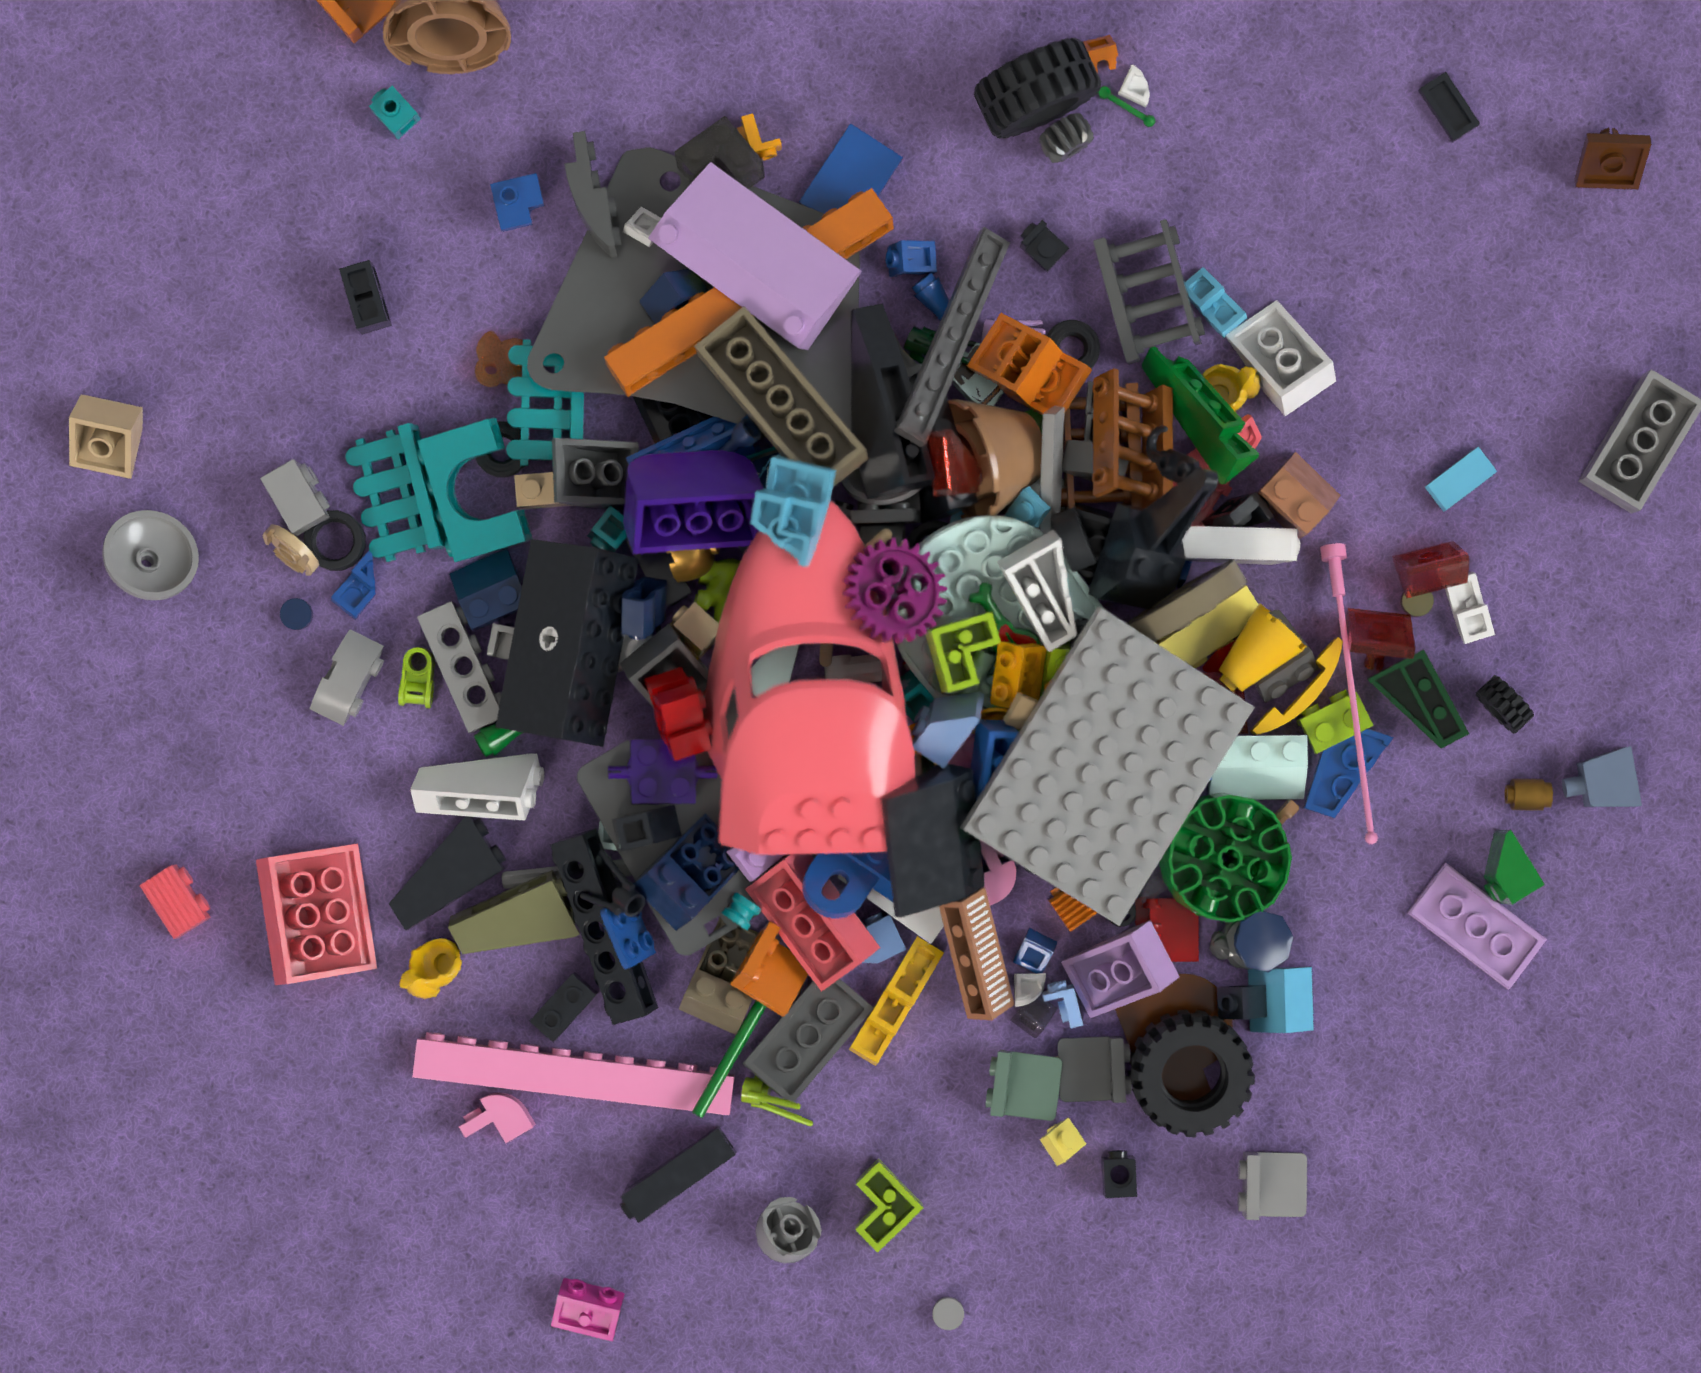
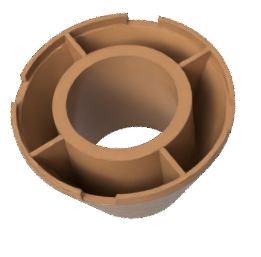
(447, 34)
(1006, 449)

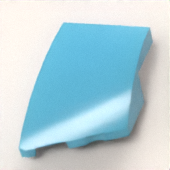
(794, 506)

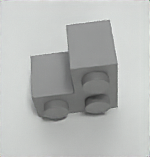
(296, 496)

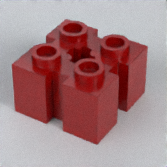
(679, 713)

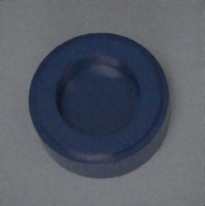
(296, 614)

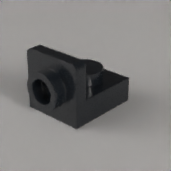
(1042, 245)

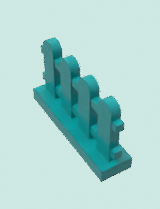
(540, 418)
(399, 477)

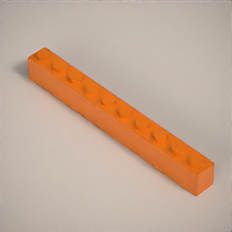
(673, 339)

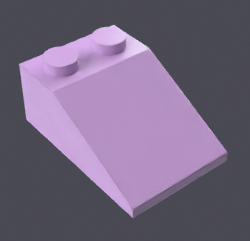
(1121, 970)

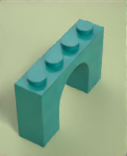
(443, 459)

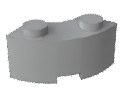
(344, 683)

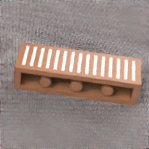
(977, 956)

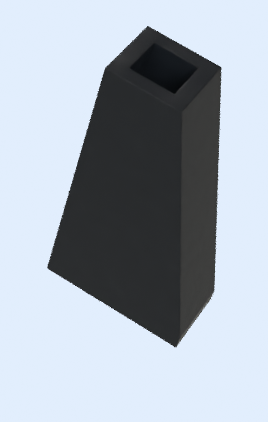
(449, 873)
(676, 1175)

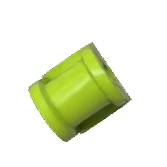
(417, 680)

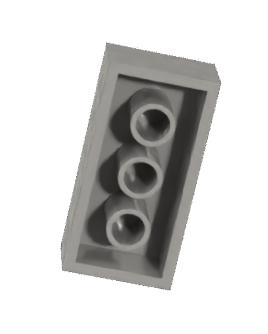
(1641, 441)

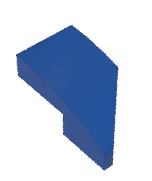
(357, 589)

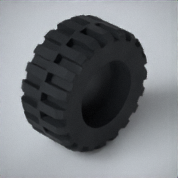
(1037, 88)
(1214, 1107)

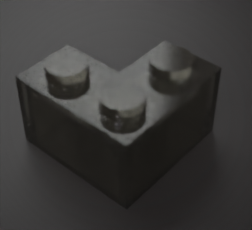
(725, 149)

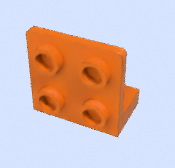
(356, 16)
(770, 972)

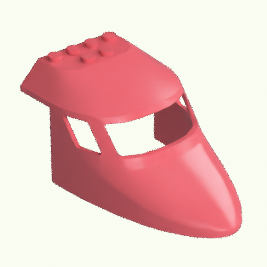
(806, 753)

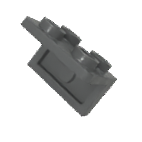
(1295, 670)
(1094, 1069)

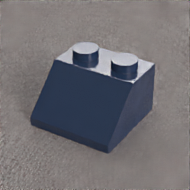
(488, 589)

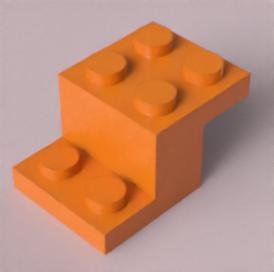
(1028, 366)

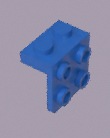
(628, 937)

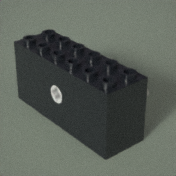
(566, 642)

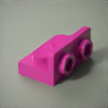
(587, 1309)

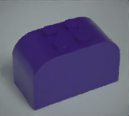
(690, 501)

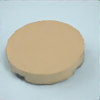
(291, 550)

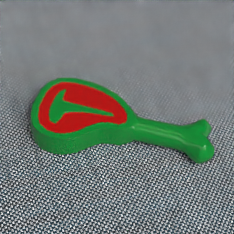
(1006, 631)

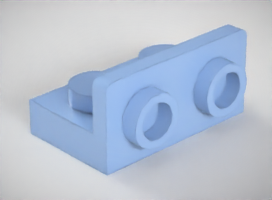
(1069, 1006)

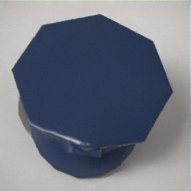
(1254, 943)

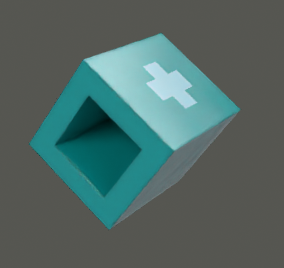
(914, 694)

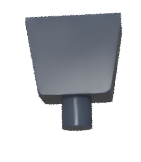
(1606, 780)

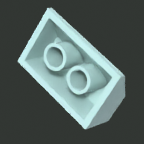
(1263, 768)

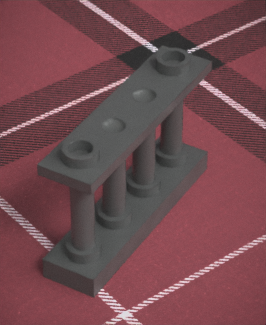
(1118, 284)

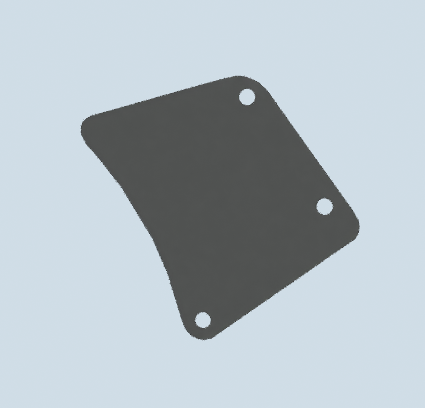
(602, 308)

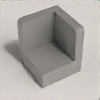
(500, 641)

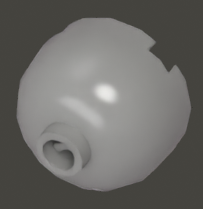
(787, 1230)

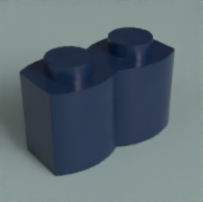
(643, 607)

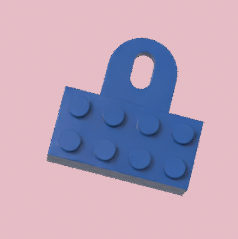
(862, 873)

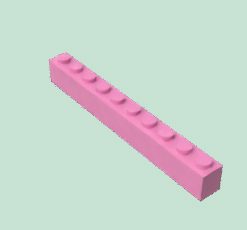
(567, 1074)

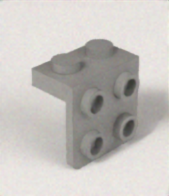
(1272, 1184)

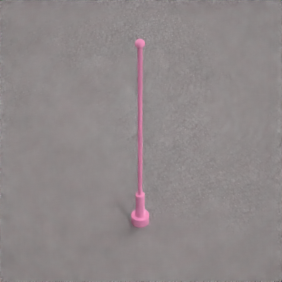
(1333, 555)

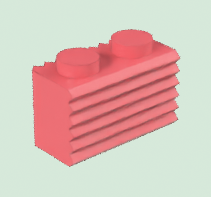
(176, 901)

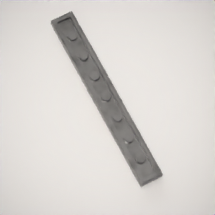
(952, 337)

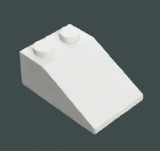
(1284, 356)

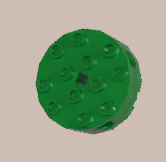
(1255, 866)

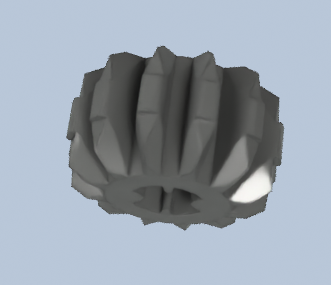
(1066, 137)

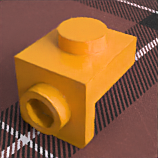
(750, 133)

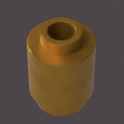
(1529, 794)

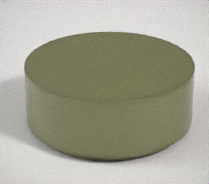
(1417, 605)

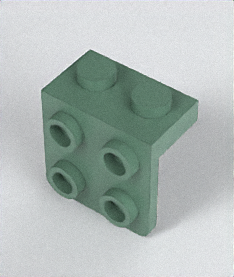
(1024, 1085)

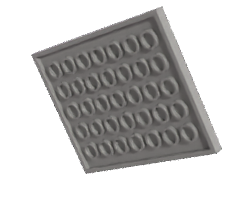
(1107, 766)

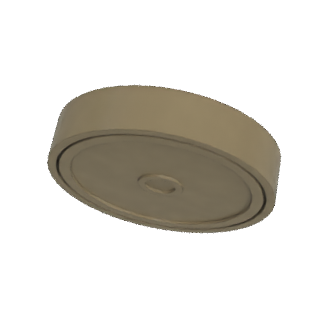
(1189, 601)

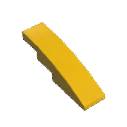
(896, 1001)

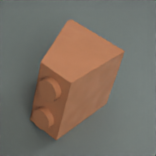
(1298, 496)

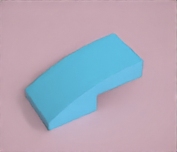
(1213, 302)
(1460, 479)

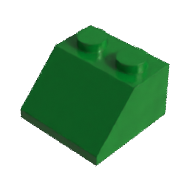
(1509, 870)

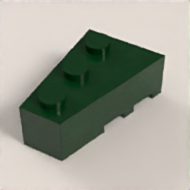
(1422, 697)

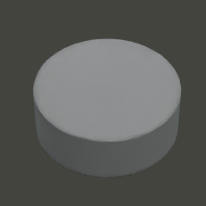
(948, 1313)

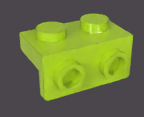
(1332, 722)

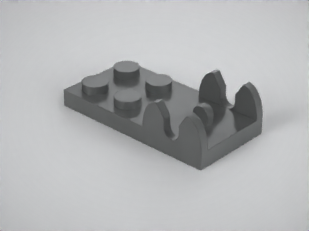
(807, 1038)

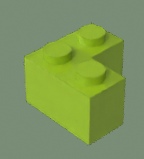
(952, 645)
(893, 1206)

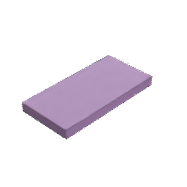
(1476, 926)

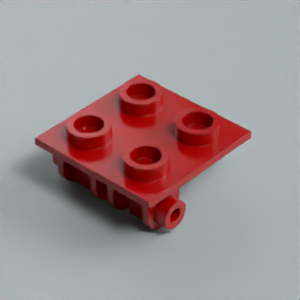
(1174, 925)

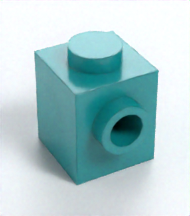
(394, 111)
(608, 531)

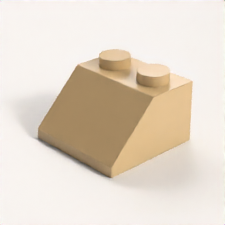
(104, 435)

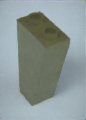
(517, 917)

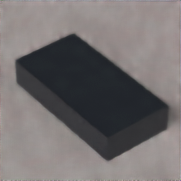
(1449, 107)

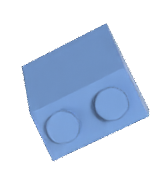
(946, 725)

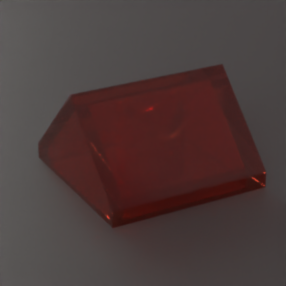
(1432, 568)

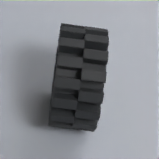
(1504, 704)

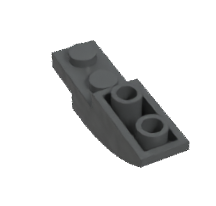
(590, 199)

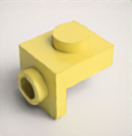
(1062, 1141)

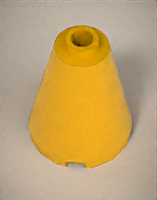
(1259, 650)

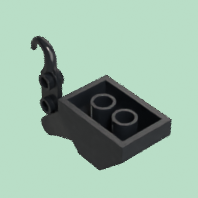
(1145, 546)

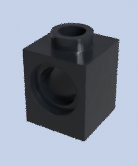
(1242, 1002)
(1124, 1188)

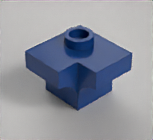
(516, 200)

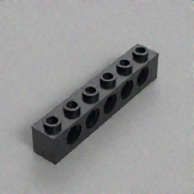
(599, 881)

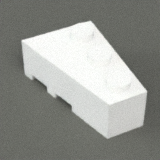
(1041, 588)

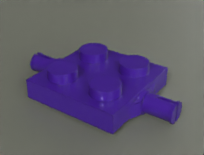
(657, 778)

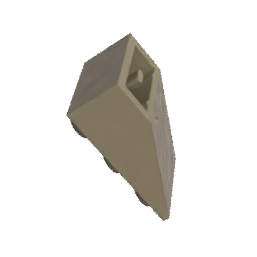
(710, 991)

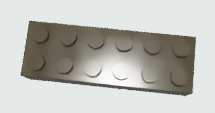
(778, 396)

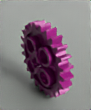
(919, 605)

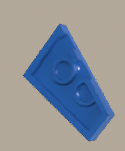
(1338, 772)

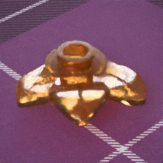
(495, 354)

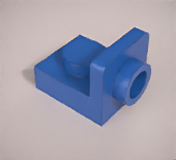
(911, 258)

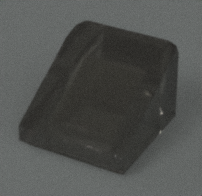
(1034, 1016)

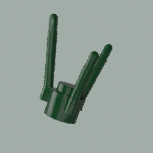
(919, 342)

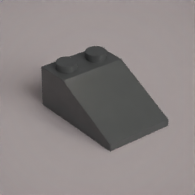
(591, 472)

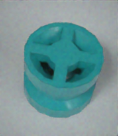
(741, 911)

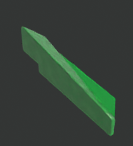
(1202, 414)

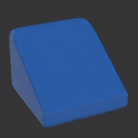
(1035, 951)

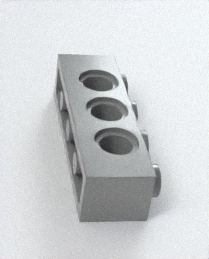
(435, 625)

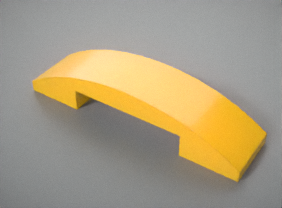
(1327, 662)

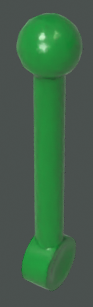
(1105, 93)

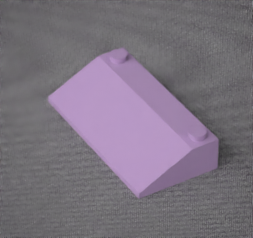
(755, 256)

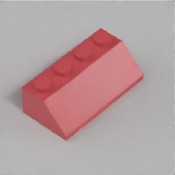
(821, 944)

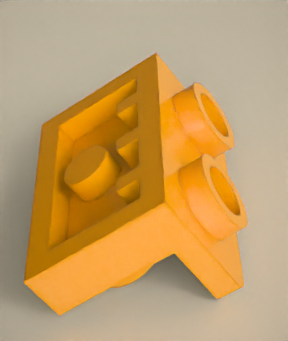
(1017, 670)

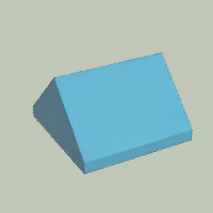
(1287, 1000)

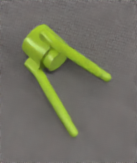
(758, 1095)

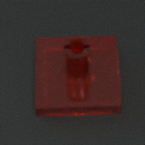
(1379, 635)

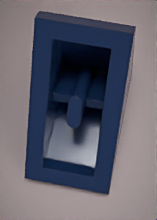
(671, 292)

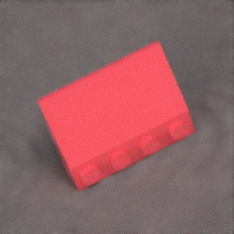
(316, 914)

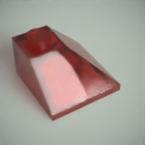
(953, 465)

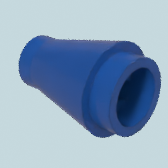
(931, 294)

